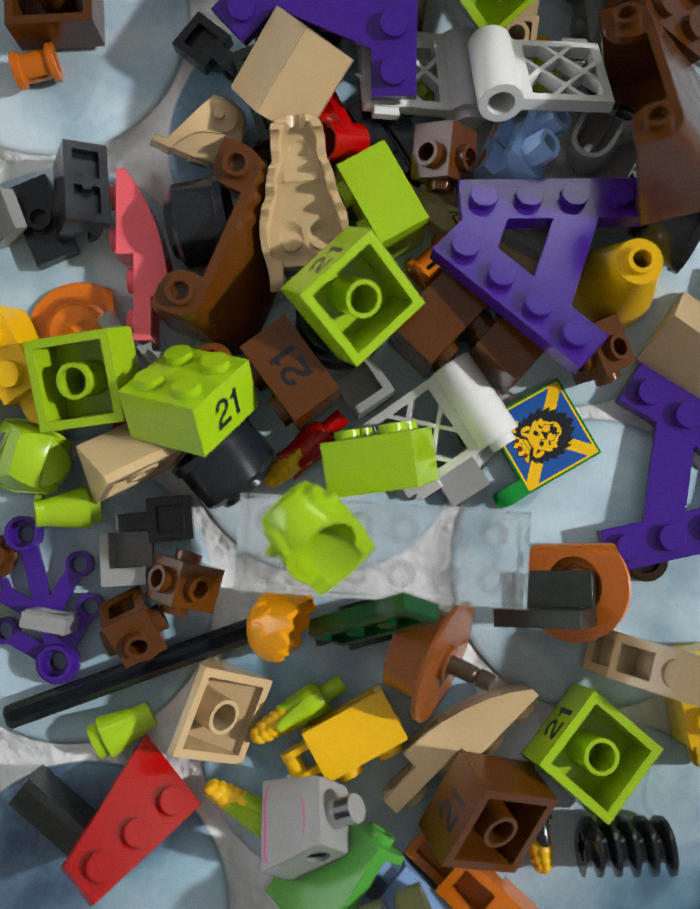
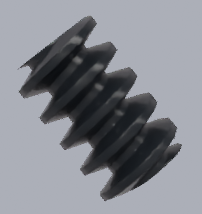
(626, 842)

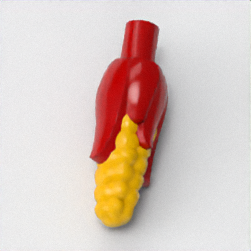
(304, 450)

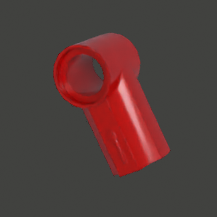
(342, 135)

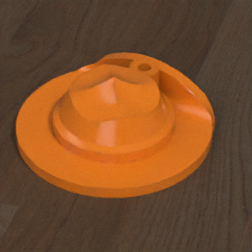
(72, 309)
(611, 582)

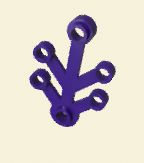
(44, 650)

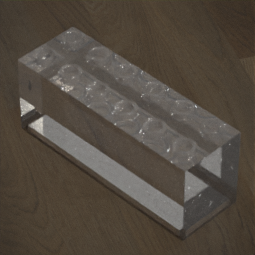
(419, 550)

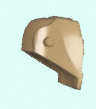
(203, 132)

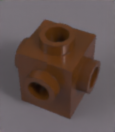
(443, 155)
(610, 357)
(183, 583)
(132, 627)

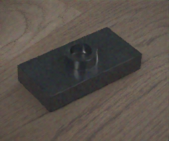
(38, 207)

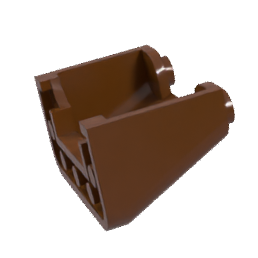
(664, 93)
(234, 293)

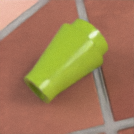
(68, 510)
(119, 729)

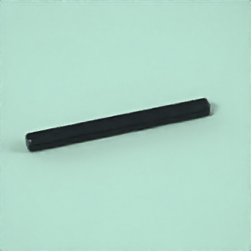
(119, 677)

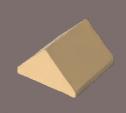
(290, 70)
(675, 345)
(120, 462)
(220, 713)

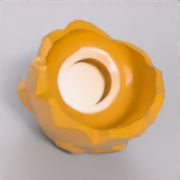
(277, 624)

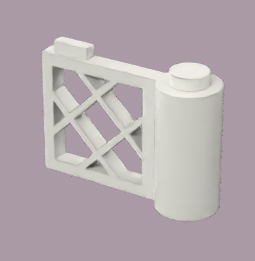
(506, 78)
(449, 80)
(470, 407)

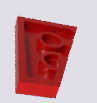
(133, 819)

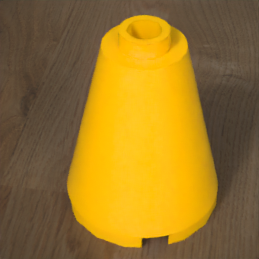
(619, 281)

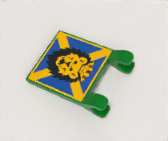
(547, 442)

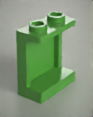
(345, 880)

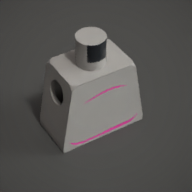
(305, 825)

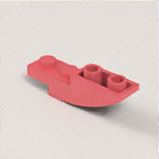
(142, 245)

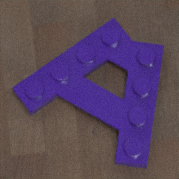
(378, 25)
(538, 302)
(666, 527)

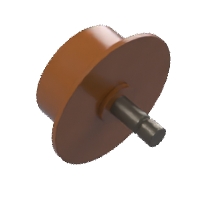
(428, 659)

